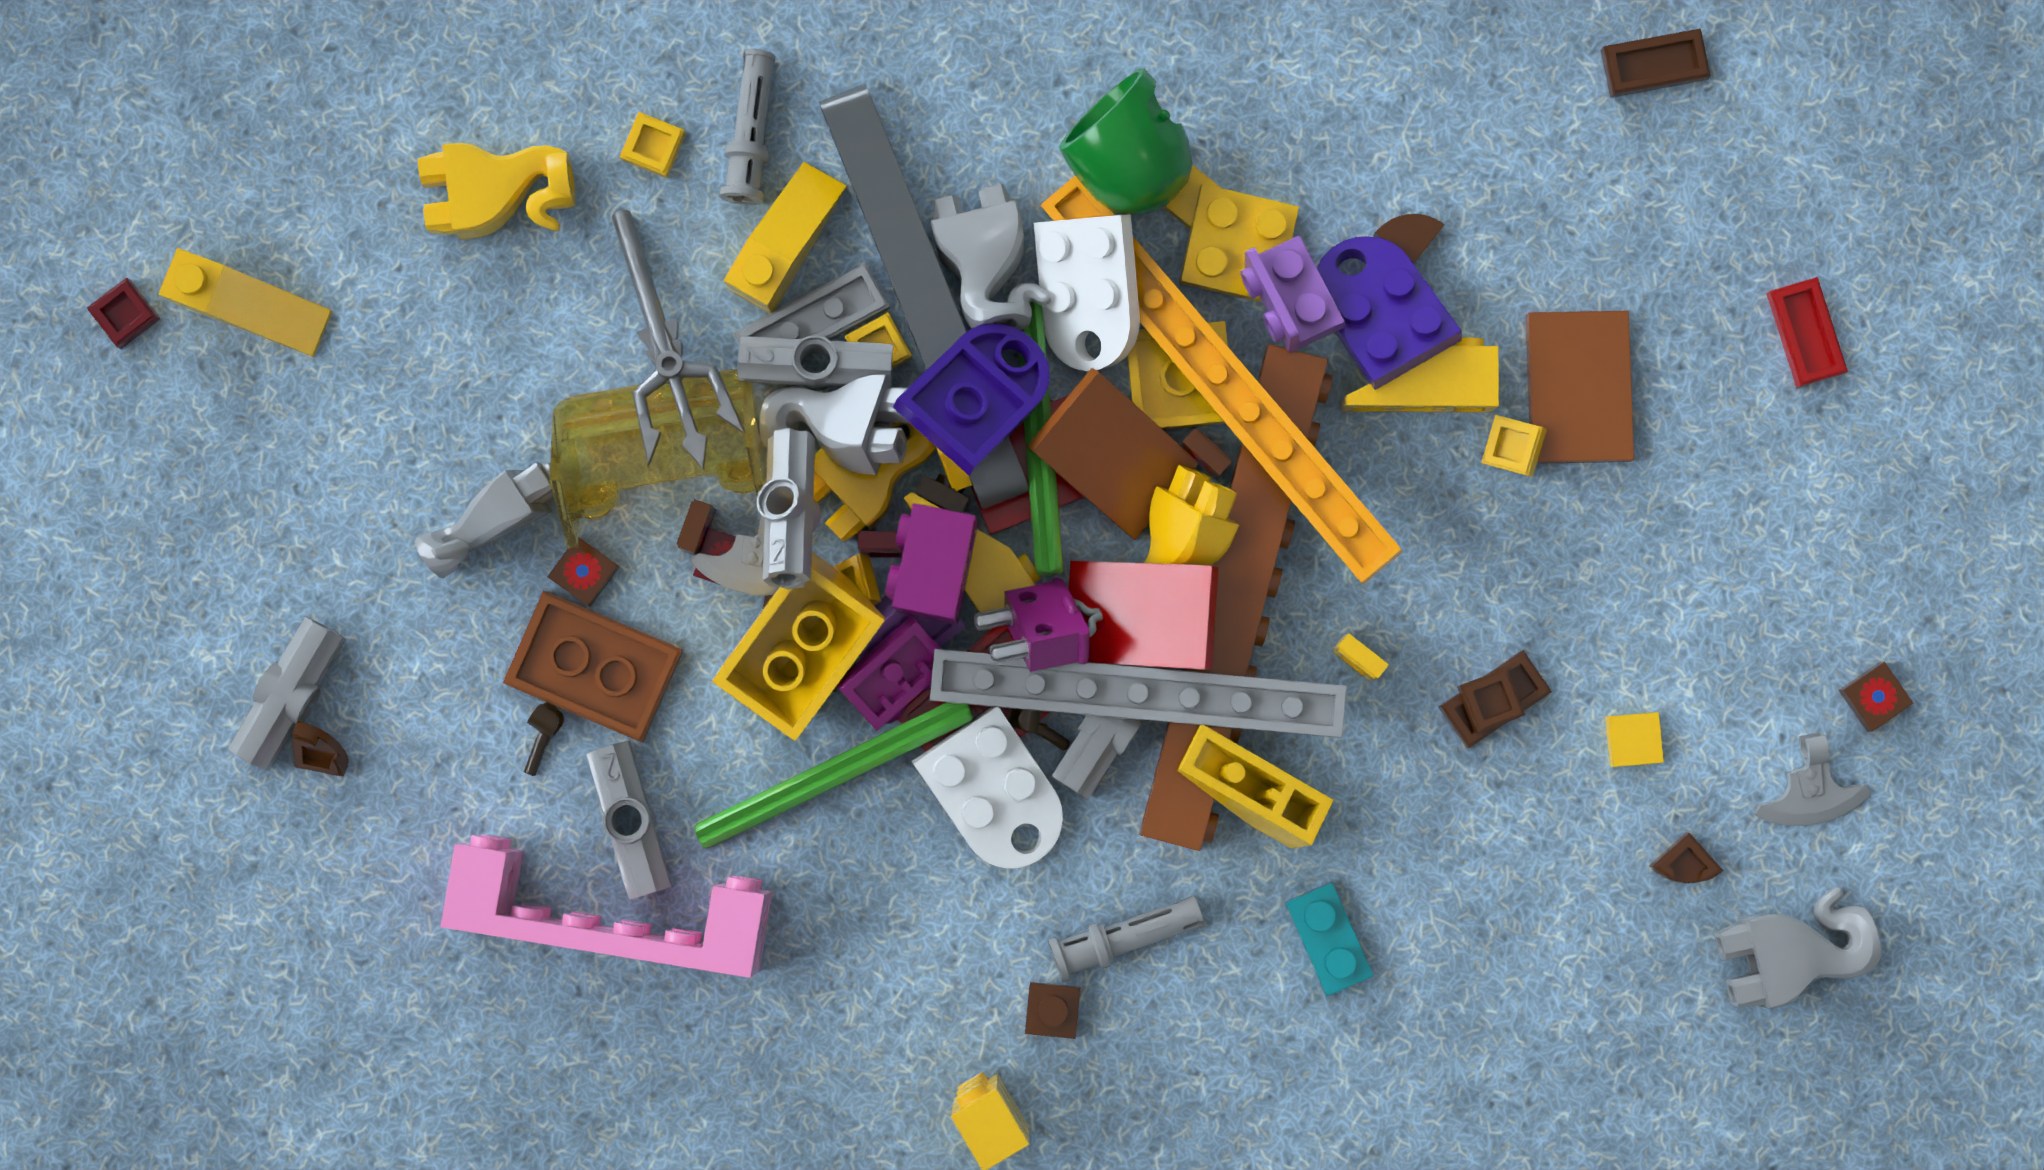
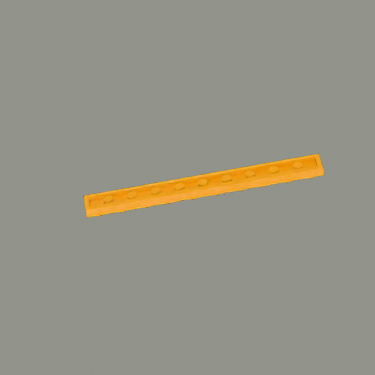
(1245, 405)

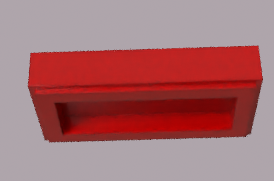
(1807, 332)

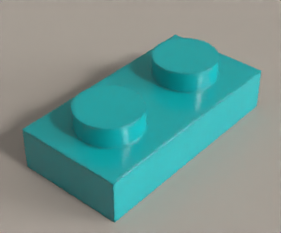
(1329, 939)

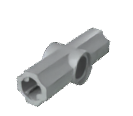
(782, 358)
(789, 530)
(286, 693)
(1094, 751)
(617, 787)

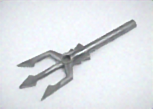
(666, 354)

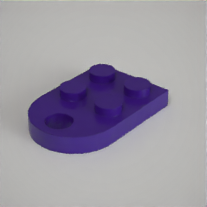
(1386, 309)
(973, 397)

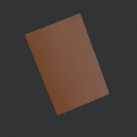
(1581, 385)
(1110, 451)
(593, 666)

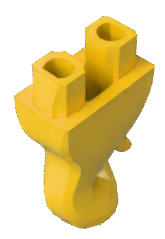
(490, 187)
(865, 495)
(1191, 520)

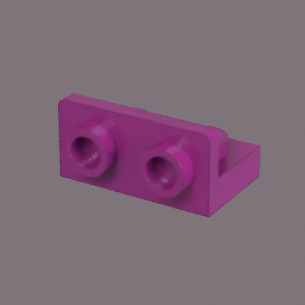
(891, 674)

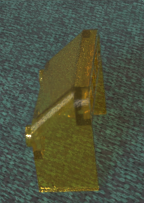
(602, 450)

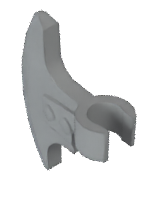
(740, 567)
(1810, 790)

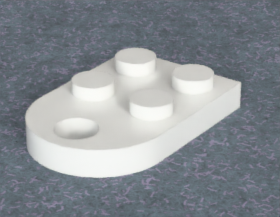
(1092, 287)
(991, 788)

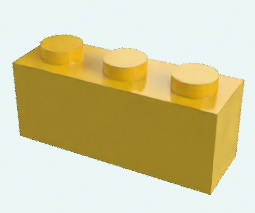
(989, 1120)

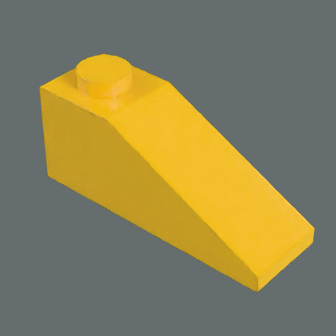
(784, 238)
(244, 302)
(1452, 381)
(991, 569)
(1255, 789)

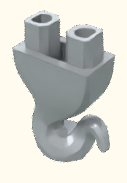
(984, 253)
(849, 423)
(498, 509)
(1790, 955)

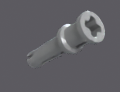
(747, 150)
(1102, 944)

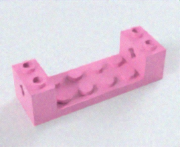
(484, 894)

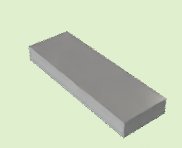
(824, 311)

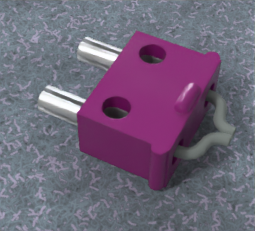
(1043, 624)

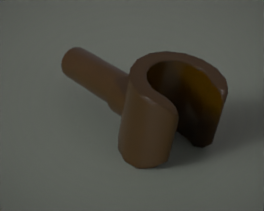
(1029, 721)
(548, 722)

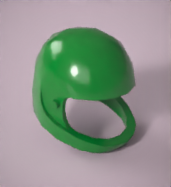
(1129, 149)

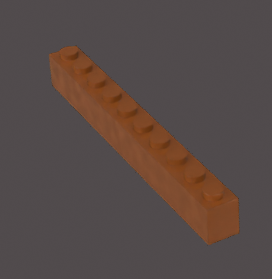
(1296, 381)

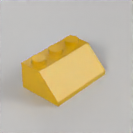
(800, 648)

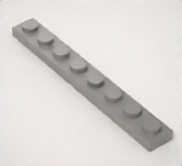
(1141, 694)

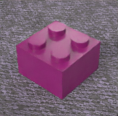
(933, 563)

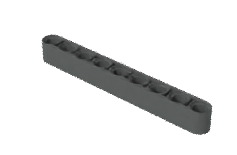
(909, 259)

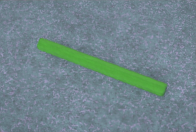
(1040, 476)
(832, 773)

